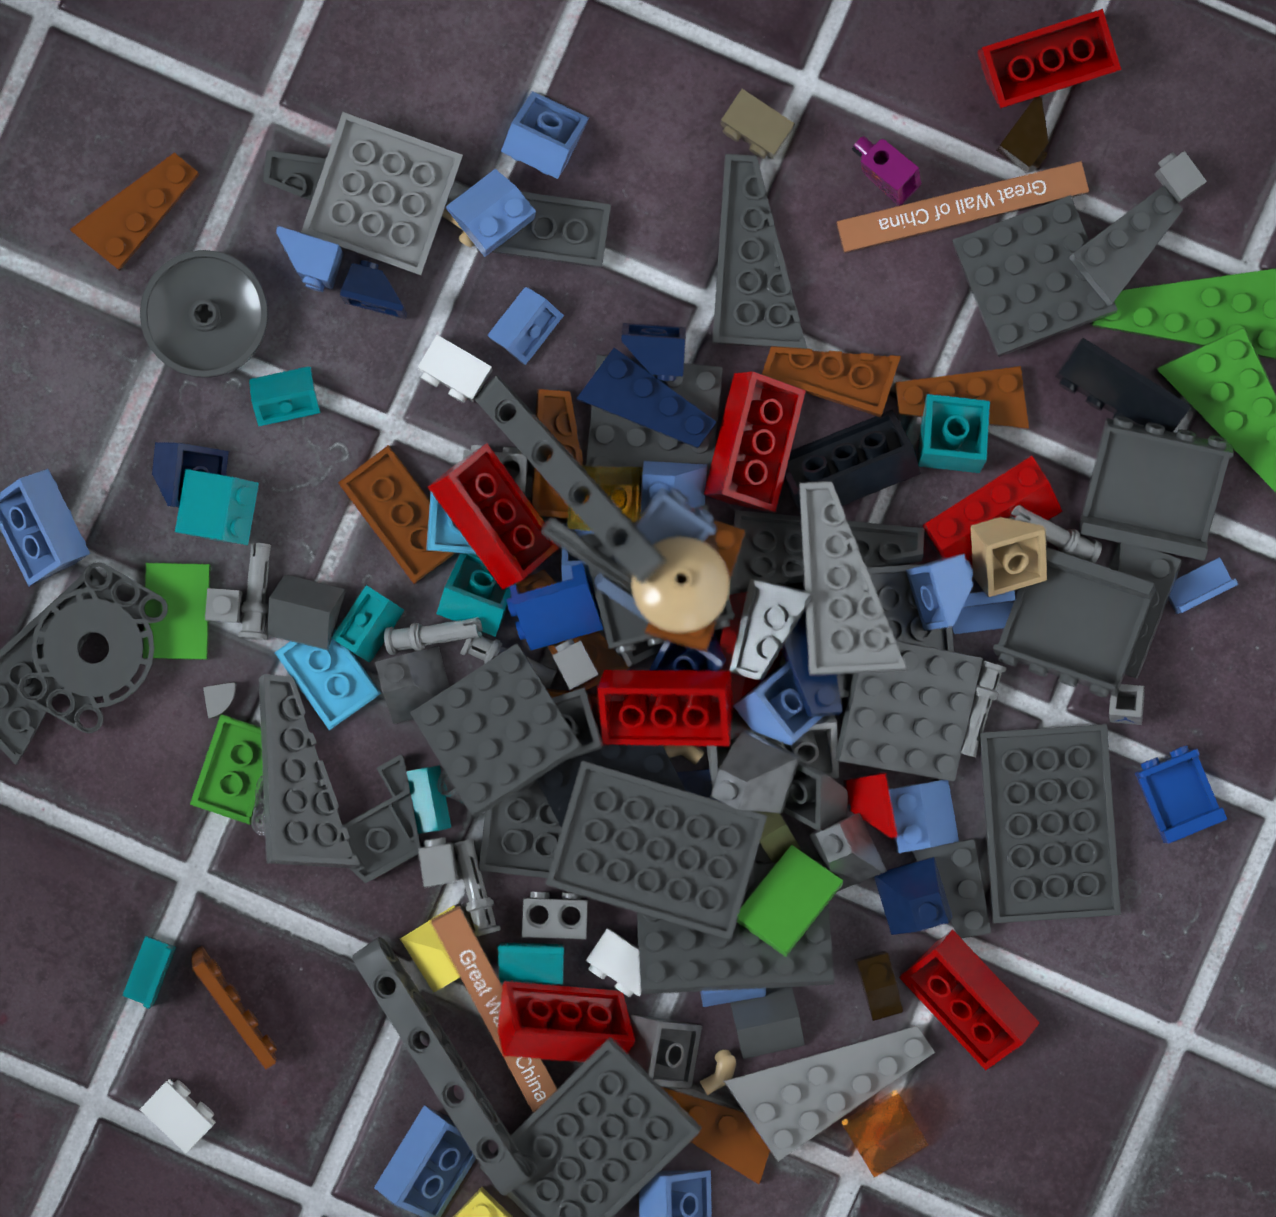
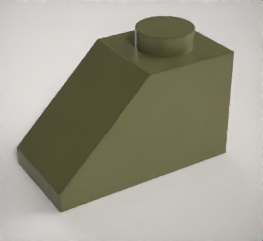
(776, 836)

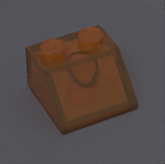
(885, 1133)

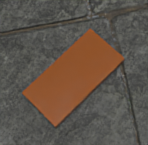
(395, 511)

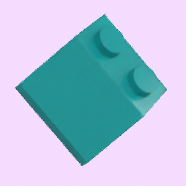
(954, 433)
(216, 507)
(474, 593)
(531, 963)

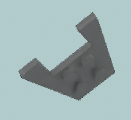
(388, 831)

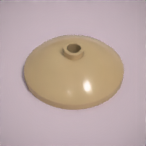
(685, 606)

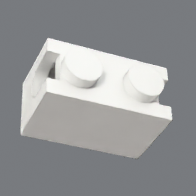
(454, 369)
(618, 960)
(178, 1114)

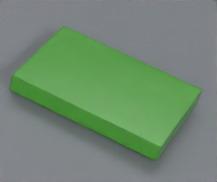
(184, 629)
(231, 770)
(788, 900)

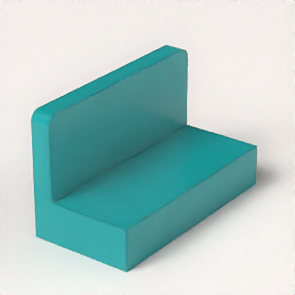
(284, 396)
(366, 622)
(428, 803)
(149, 971)

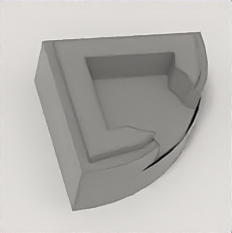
(219, 698)

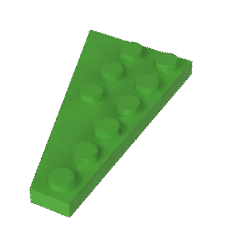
(1201, 310)
(1233, 396)

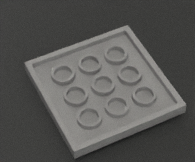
(382, 193)

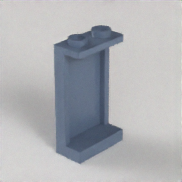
(663, 518)

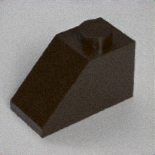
(1027, 138)
(879, 985)

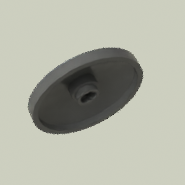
(204, 314)

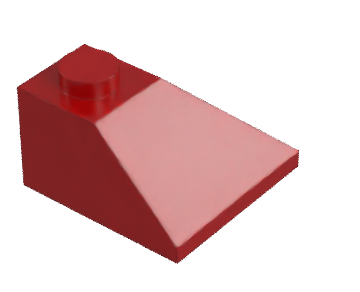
(871, 799)

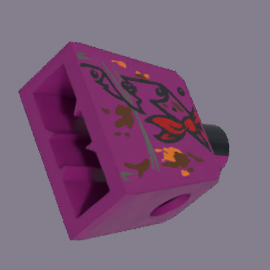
(896, 177)

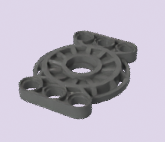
(85, 680)

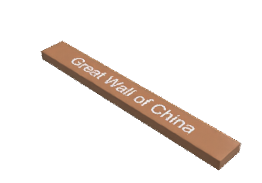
(962, 207)
(486, 994)

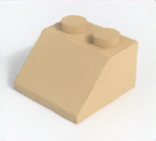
(1008, 555)

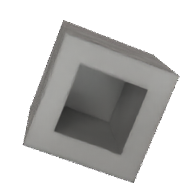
(1179, 175)
(223, 605)
(574, 663)
(1127, 705)

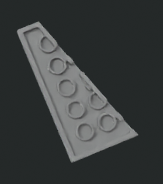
(844, 614)
(813, 1092)

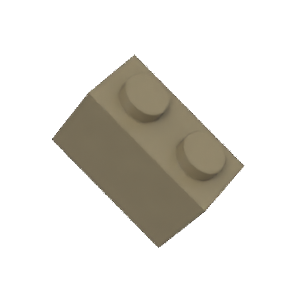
(756, 125)

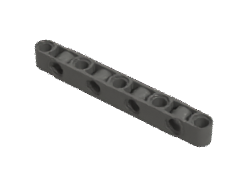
(570, 479)
(442, 1066)

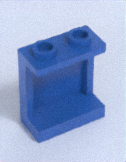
(556, 611)
(1179, 794)

